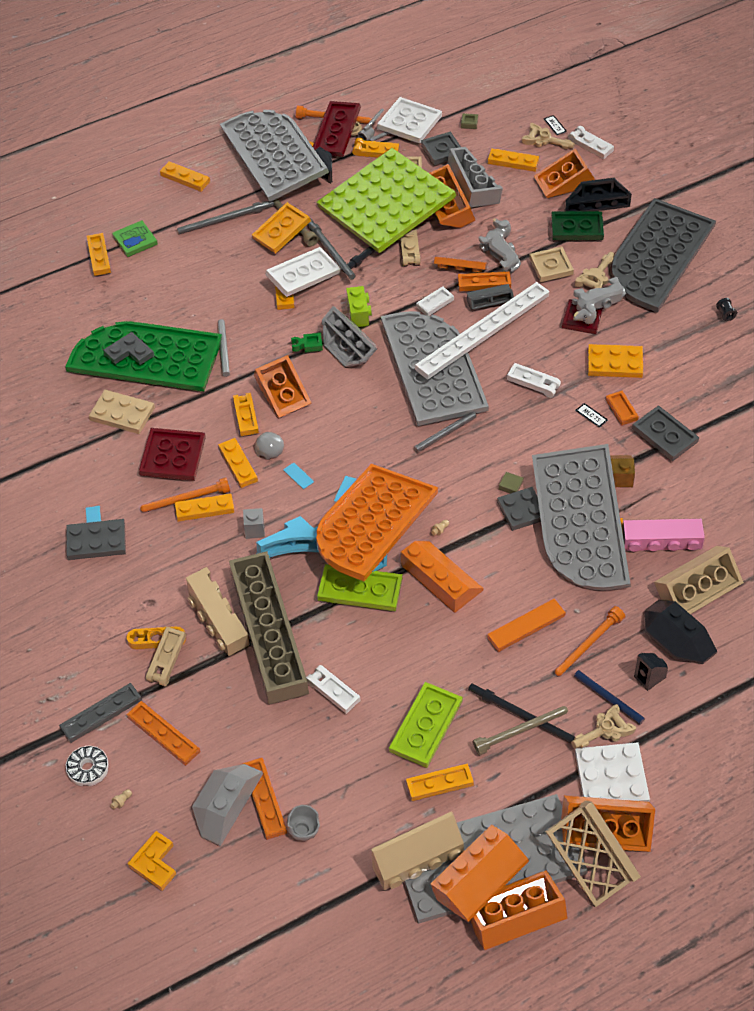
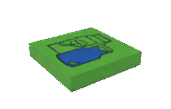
(134, 238)

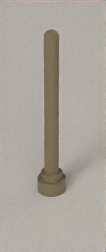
(310, 238)
(483, 744)

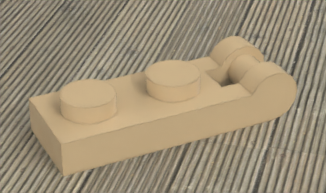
(410, 248)
(166, 656)

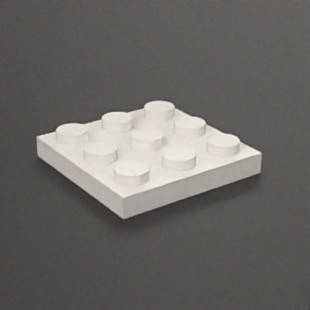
(409, 120)
(612, 772)

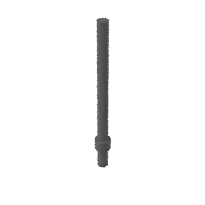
(256, 207)
(317, 230)

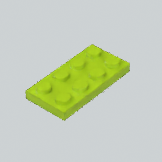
(378, 591)
(425, 724)

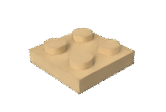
(551, 264)

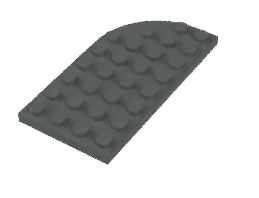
(659, 252)

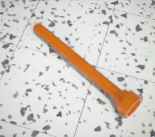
(303, 112)
(220, 486)
(614, 616)

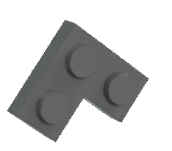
(129, 346)

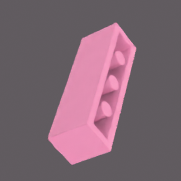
(663, 534)

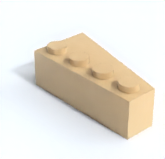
(216, 612)

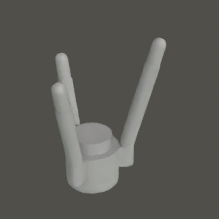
(367, 132)

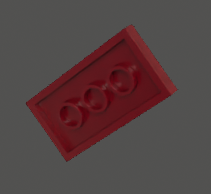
(337, 127)

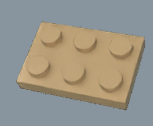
(122, 411)

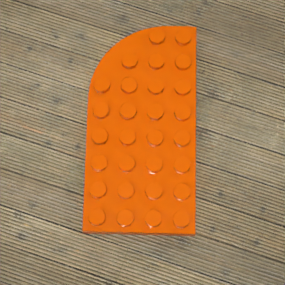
(370, 520)

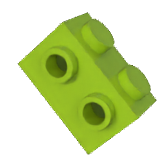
(357, 306)

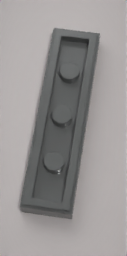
(100, 712)

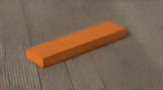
(526, 625)
(163, 733)
(267, 803)

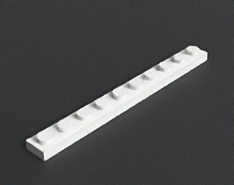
(481, 330)

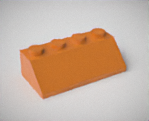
(457, 211)
(439, 574)
(627, 819)
(479, 873)
(519, 910)

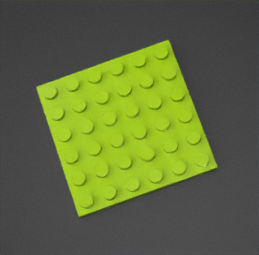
(386, 199)

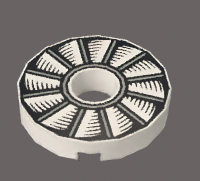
(85, 755)

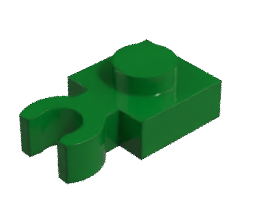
(310, 342)

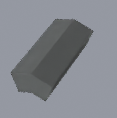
(489, 296)

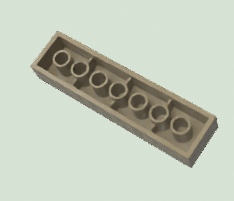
(268, 628)

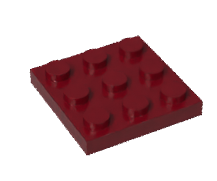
(172, 454)

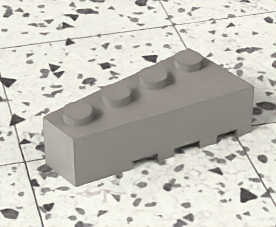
(473, 180)

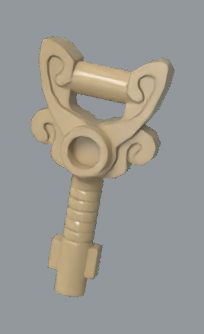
(544, 138)
(595, 276)
(606, 728)

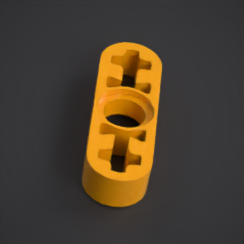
(149, 632)

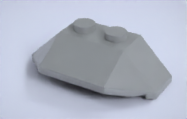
(346, 339)
(224, 800)

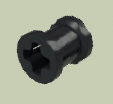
(727, 309)

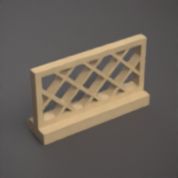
(608, 842)

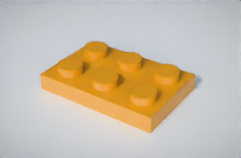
(281, 227)
(615, 361)

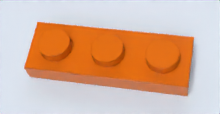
(460, 264)
(481, 281)

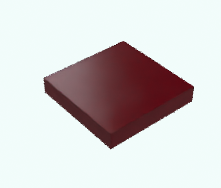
(576, 325)

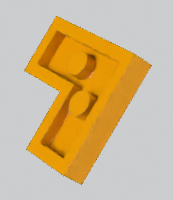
(148, 861)

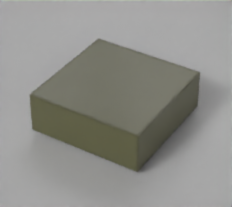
(469, 121)
(510, 483)

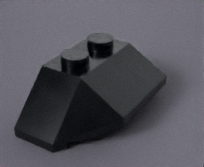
(598, 196)
(678, 632)

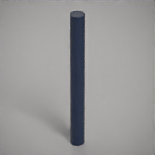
(609, 697)

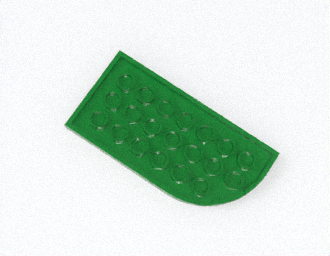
(180, 355)

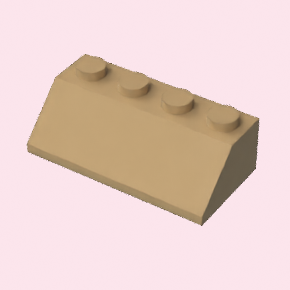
(701, 579)
(417, 851)

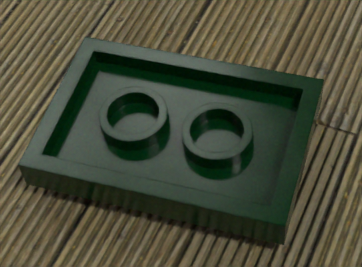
(577, 225)

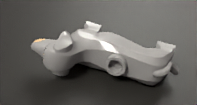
(499, 247)
(595, 299)

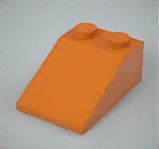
(563, 175)
(282, 386)

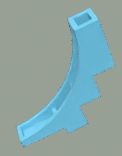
(296, 537)

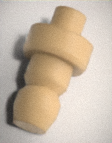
(438, 529)
(118, 801)

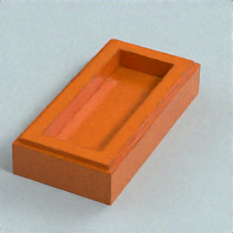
(622, 408)

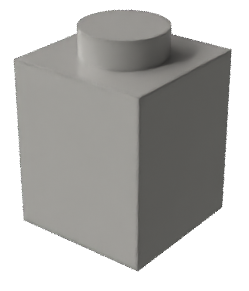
(254, 523)

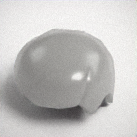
(269, 445)
(303, 822)

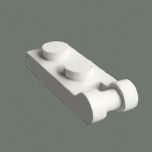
(590, 142)
(533, 379)
(333, 689)

